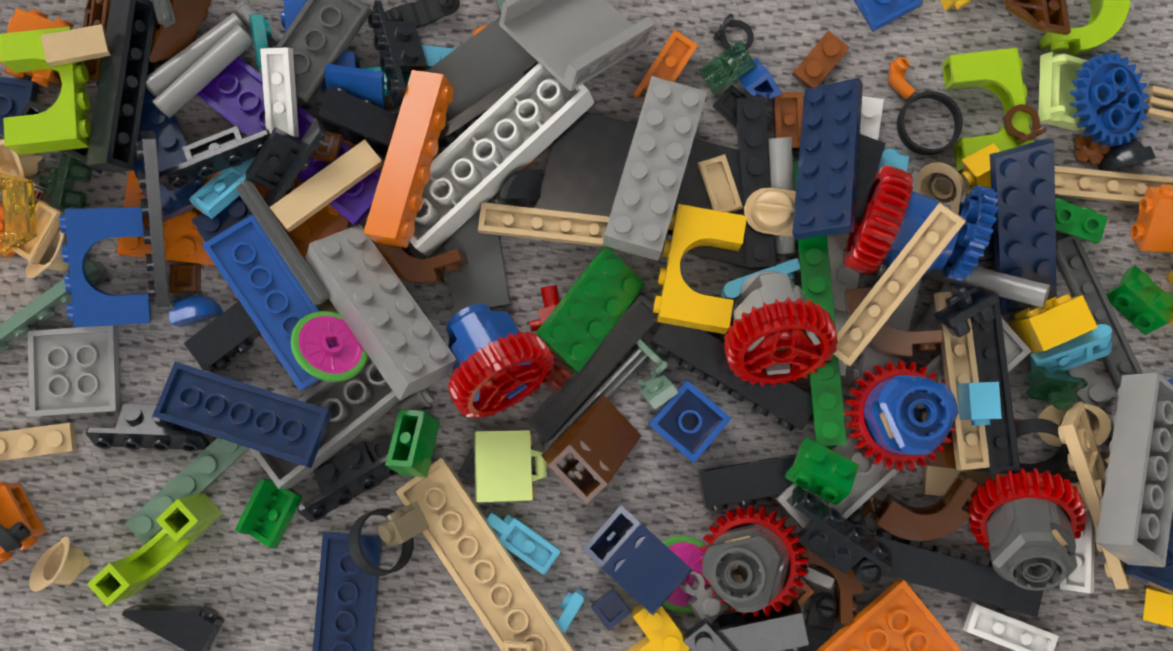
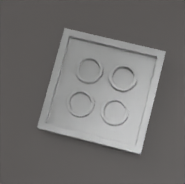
(73, 370)

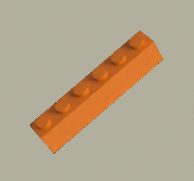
(409, 159)

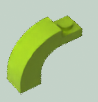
(1104, 22)

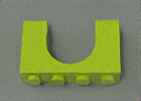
(999, 73)
(66, 122)
(181, 527)

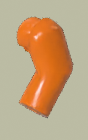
(897, 77)

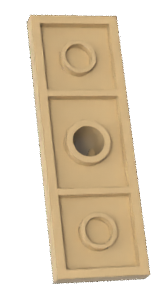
(1089, 467)

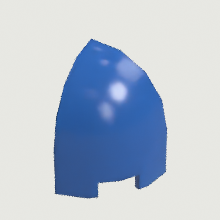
(759, 81)
(193, 310)

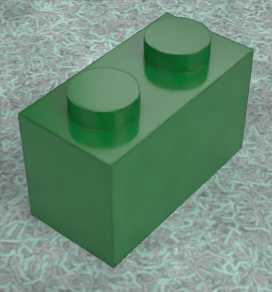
(412, 443)

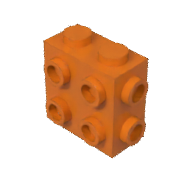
(31, 21)
(1155, 220)
(17, 508)

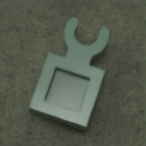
(657, 390)

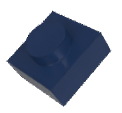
(611, 608)

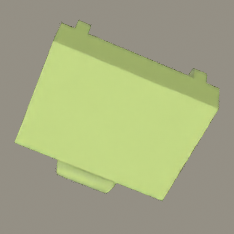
(1054, 90)
(505, 467)

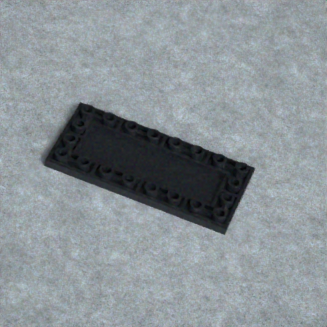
(589, 165)

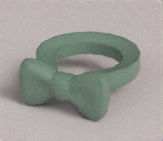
(656, 357)

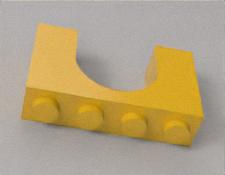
(678, 302)

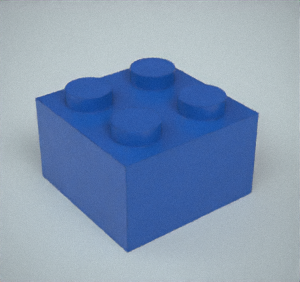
(689, 421)

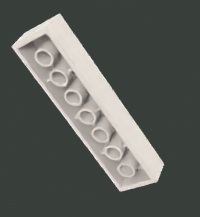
(493, 150)

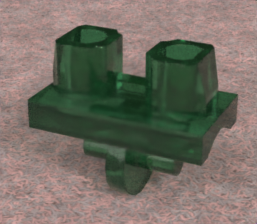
(727, 67)
(62, 182)
(1055, 387)

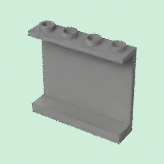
(574, 36)

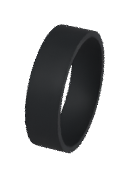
(949, 103)
(1044, 426)
(358, 554)

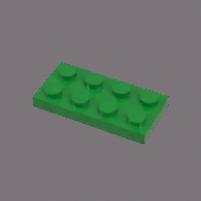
(590, 309)

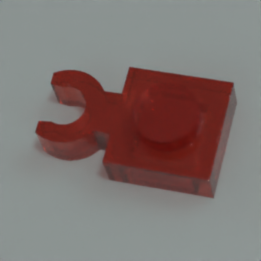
(558, 377)

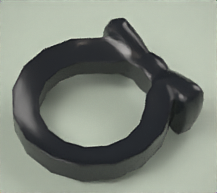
(728, 22)

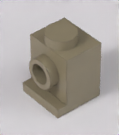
(403, 525)

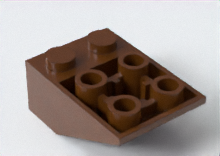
(592, 449)

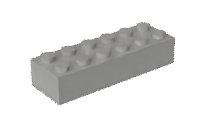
(654, 168)
(380, 311)
(355, 407)
(1139, 473)

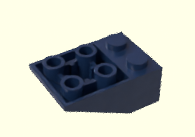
(637, 560)

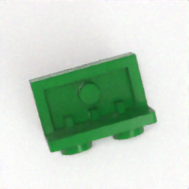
(1079, 221)
(1141, 301)
(822, 471)
(268, 513)

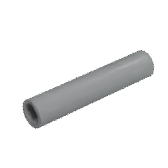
(177, 65)
(203, 71)
(782, 178)
(1005, 285)

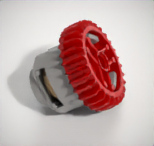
(777, 332)

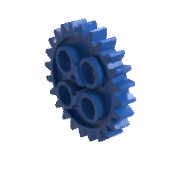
(1098, 87)
(974, 234)

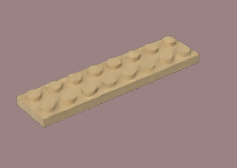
(481, 562)

